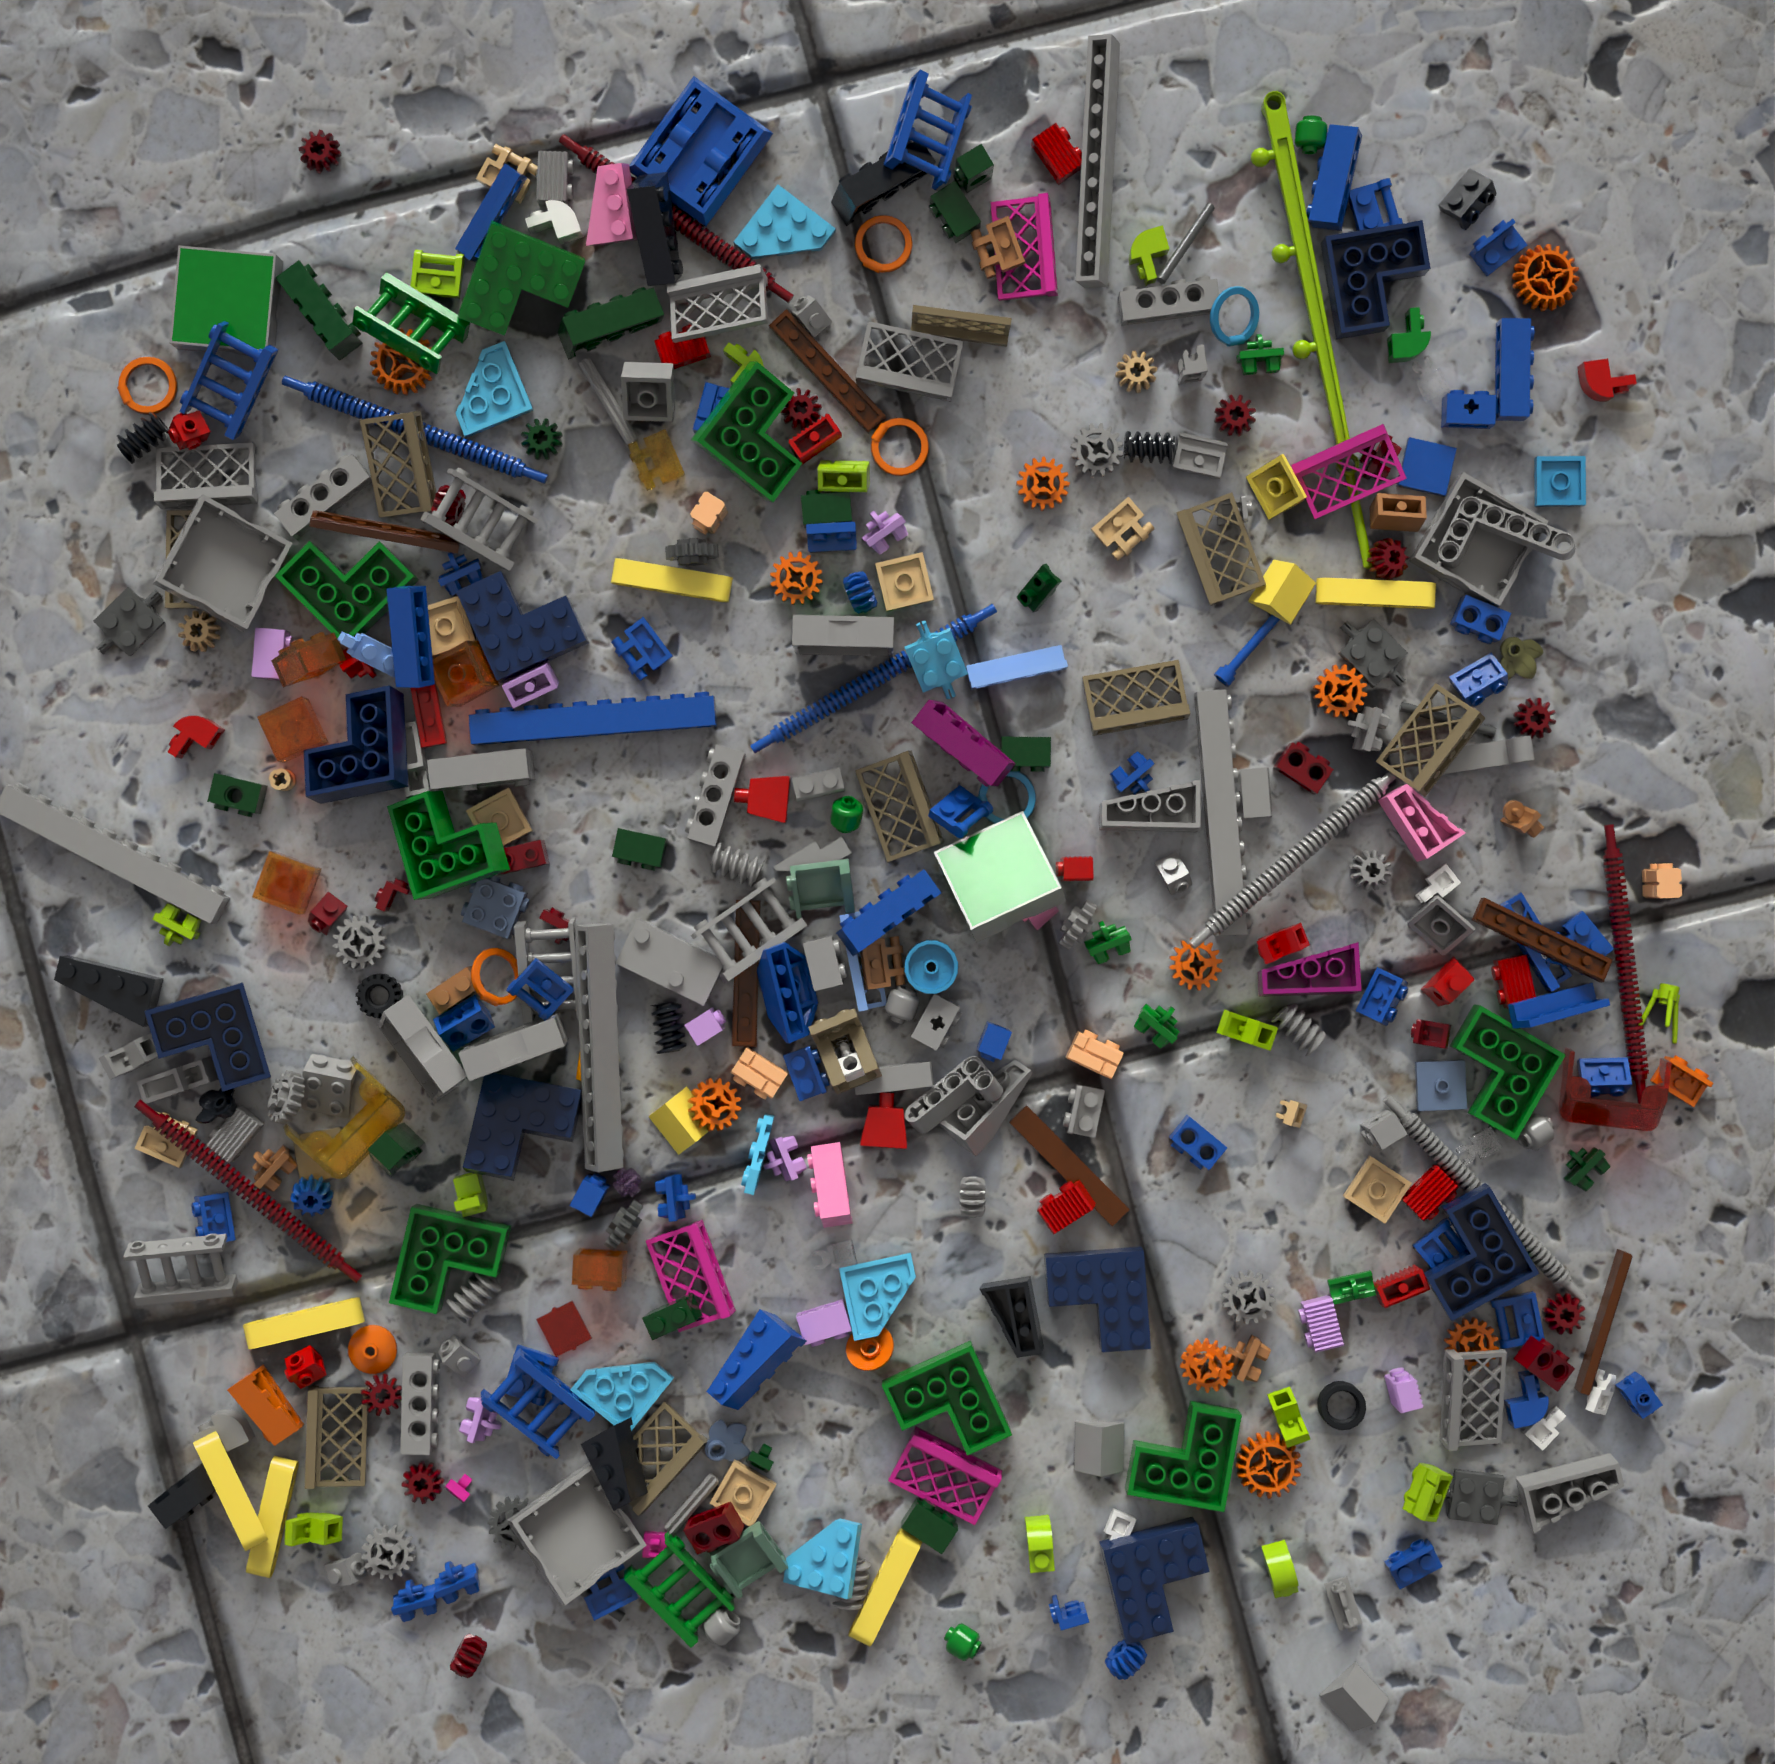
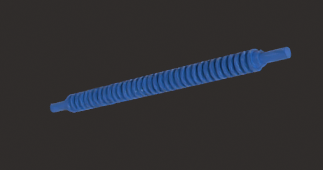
(435, 437)
(777, 734)

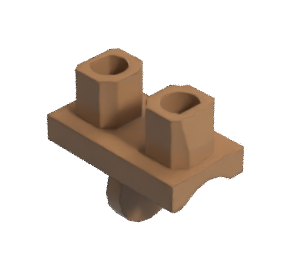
(1521, 818)
(265, 1175)
(1253, 1349)

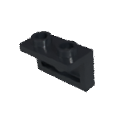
(1469, 198)

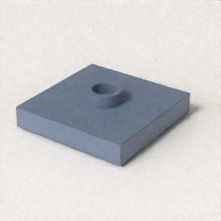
(1441, 1085)

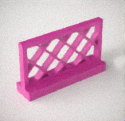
(1045, 248)
(1340, 451)
(707, 1264)
(958, 1459)

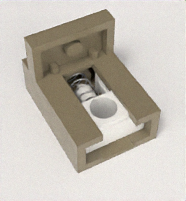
(838, 1033)

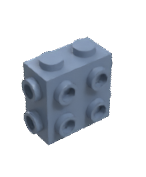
(495, 906)

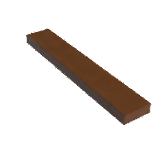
(827, 371)
(383, 531)
(1542, 940)
(746, 985)
(1068, 1163)
(1603, 1322)

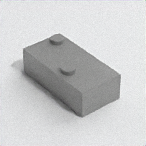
(481, 769)
(670, 962)

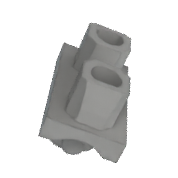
(1365, 729)

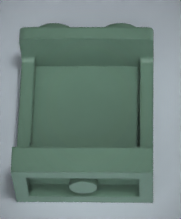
(821, 886)
(747, 1559)

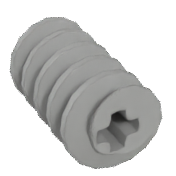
(736, 865)
(1299, 1028)
(473, 1296)
(858, 1589)

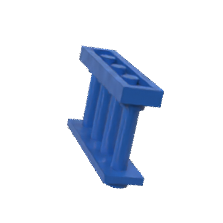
(905, 132)
(253, 379)
(542, 1379)

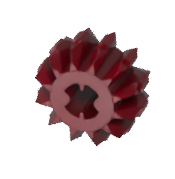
(329, 150)
(1243, 412)
(799, 418)
(457, 507)
(1388, 559)
(1530, 709)
(1571, 1319)
(377, 1388)
(413, 1482)
(468, 1655)

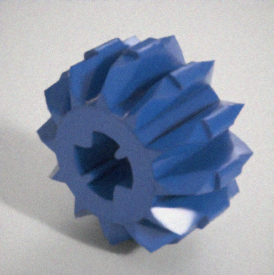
(860, 592)
(312, 1195)
(1125, 1659)

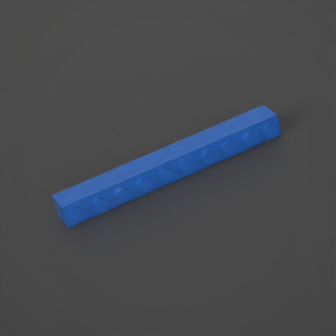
(592, 720)

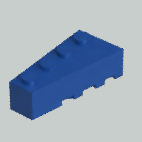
(888, 912)
(754, 1359)

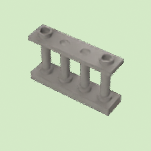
(479, 543)
(523, 937)
(750, 953)
(186, 1289)

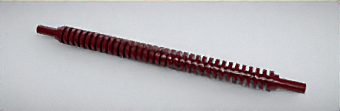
(685, 225)
(1612, 853)
(161, 1121)

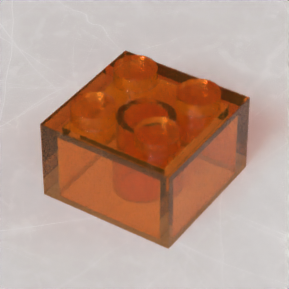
(308, 658)
(463, 674)
(292, 729)
(286, 882)
(599, 1268)

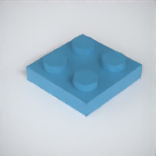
(1560, 481)

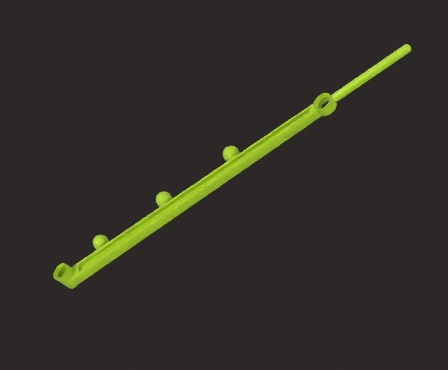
(1302, 249)

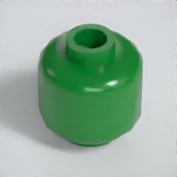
(1310, 134)
(846, 814)
(962, 1642)

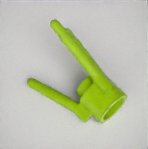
(1668, 996)

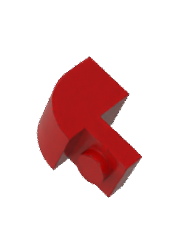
(1597, 380)
(194, 729)
(1282, 943)

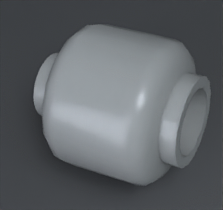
(902, 1004)
(1537, 1132)
(722, 1626)

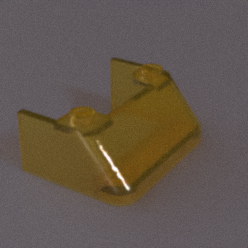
(350, 1146)

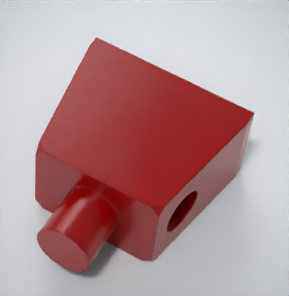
(766, 797)
(1448, 983)
(884, 1124)

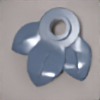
(729, 1439)

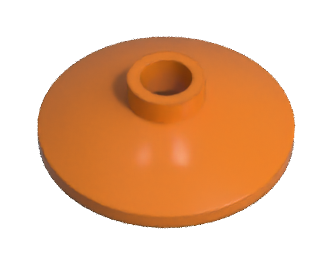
(377, 1338)
(858, 1351)

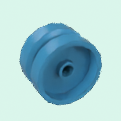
(938, 979)

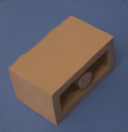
(1397, 512)
(452, 991)

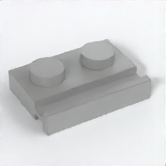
(1199, 455)

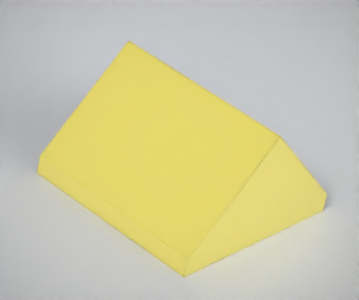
(1276, 487)
(1284, 591)
(676, 1122)

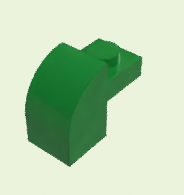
(1408, 345)

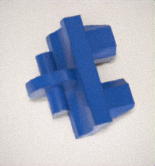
(450, 579)
(1140, 765)
(676, 1195)
(455, 1579)
(414, 1598)

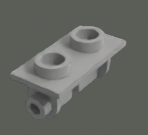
(1343, 1604)

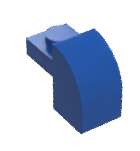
(1531, 1406)

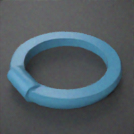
(1254, 318)
(1029, 787)

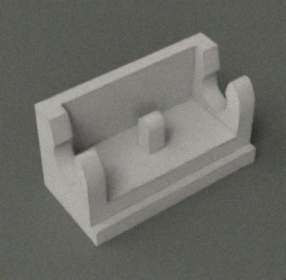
(1194, 367)
(1256, 792)

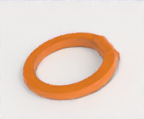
(872, 264)
(126, 396)
(880, 432)
(475, 976)

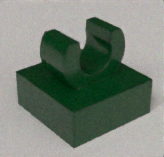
(760, 1459)

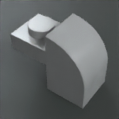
(129, 1057)
(230, 1426)

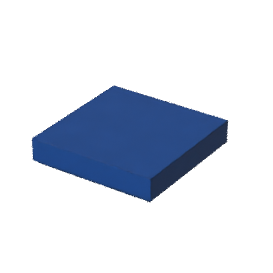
(1427, 466)

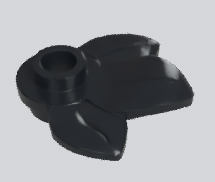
(216, 1105)

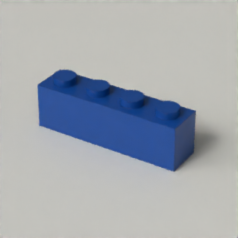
(1334, 177)
(1512, 369)
(410, 636)

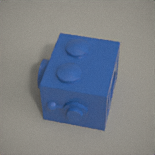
(1639, 1395)

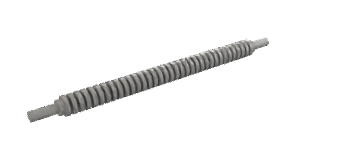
(1294, 857)
(1539, 1254)

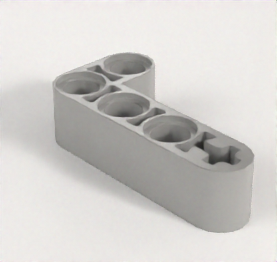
(1492, 754)
(951, 1092)

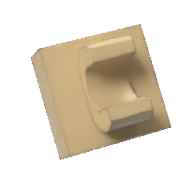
(1294, 1113)

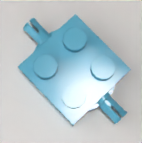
(936, 660)

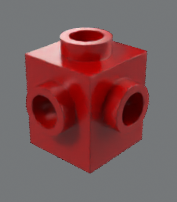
(188, 430)
(304, 1367)

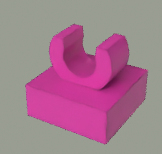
(458, 1489)
(655, 1544)

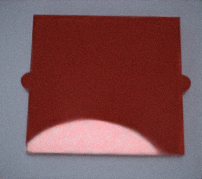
(564, 1328)

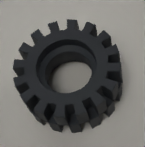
(367, 986)

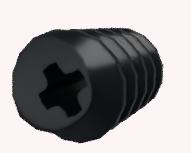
(142, 437)
(1149, 447)
(669, 1027)

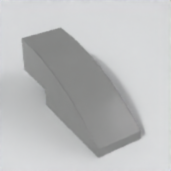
(416, 762)
(813, 854)
(899, 1077)
(177, 1080)

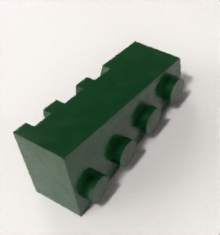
(319, 310)
(609, 320)
(396, 1148)

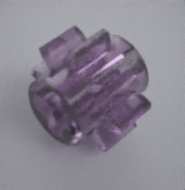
(627, 1182)

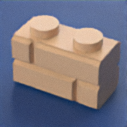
(708, 514)
(1662, 881)
(1095, 1055)
(758, 1073)

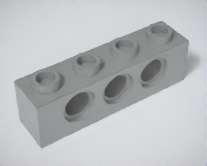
(1133, 313)
(357, 480)
(733, 761)
(411, 1440)

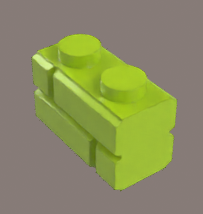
(843, 476)
(1427, 1492)

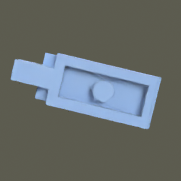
(369, 651)

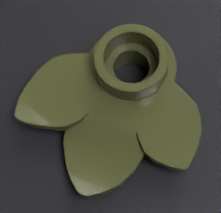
(1522, 660)

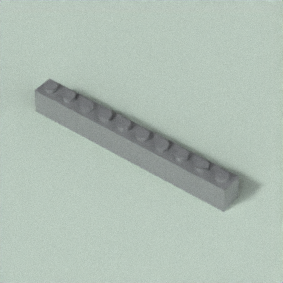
(1097, 161)
(1221, 802)
(113, 854)
(599, 1046)

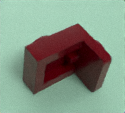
(386, 895)
(326, 913)
(556, 918)
(1431, 1033)

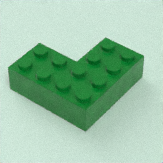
(512, 264)
(737, 434)
(344, 600)
(437, 856)
(1518, 1066)
(442, 1241)
(950, 1384)
(1198, 1470)

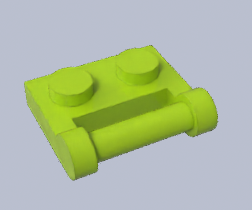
(437, 282)

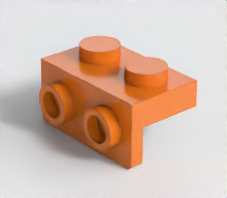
(1685, 1082)

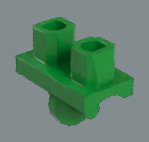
(1249, 358)
(1108, 938)
(1161, 1021)
(1351, 1287)

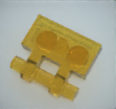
(663, 457)

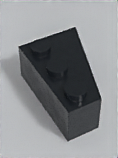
(1016, 1311)
(616, 1464)
(182, 1497)

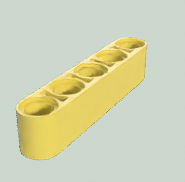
(671, 580)
(1375, 593)
(303, 1323)
(230, 1491)
(273, 1515)
(885, 1588)

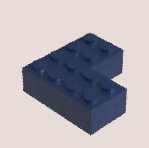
(1360, 264)
(515, 639)
(370, 759)
(217, 1020)
(509, 1110)
(1492, 1258)
(1114, 1283)
(1140, 1567)

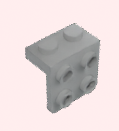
(328, 1085)

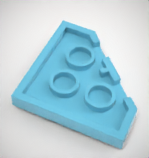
(783, 228)
(493, 392)
(757, 1154)
(875, 1291)
(622, 1390)
(827, 1560)

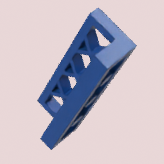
(493, 208)
(1538, 964)
(1555, 1006)

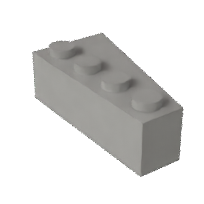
(1158, 810)
(1566, 1488)

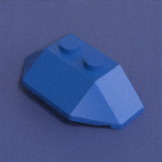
(787, 991)

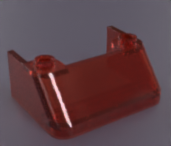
(1579, 1107)

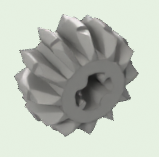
(1363, 875)
(972, 1197)

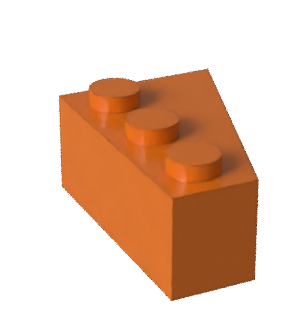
(266, 1405)

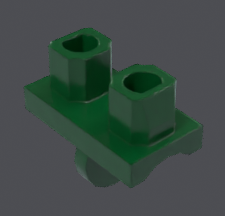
(1039, 588)
(1585, 1162)

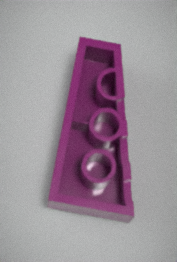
(963, 742)
(1318, 974)

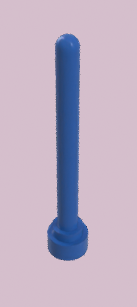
(1227, 673)

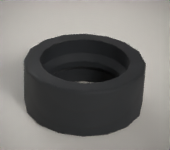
(1356, 1417)

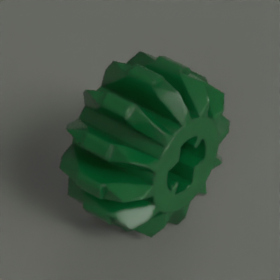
(537, 432)

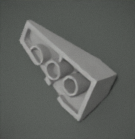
(978, 1120)

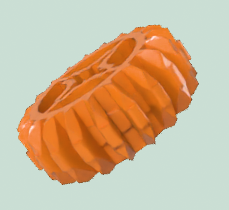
(1542, 258)
(398, 369)
(1259, 1468)

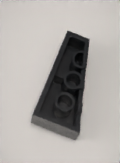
(876, 181)
(655, 228)
(113, 987)

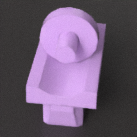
(892, 525)
(788, 1167)
(482, 1422)

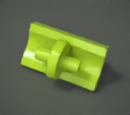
(188, 928)

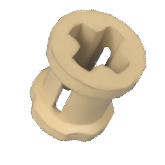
(276, 783)

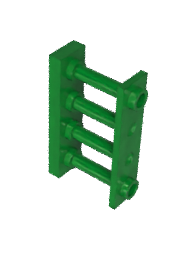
(421, 306)
(672, 1612)

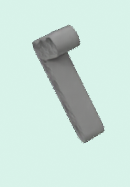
(1502, 529)

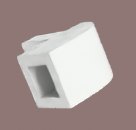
(558, 216)

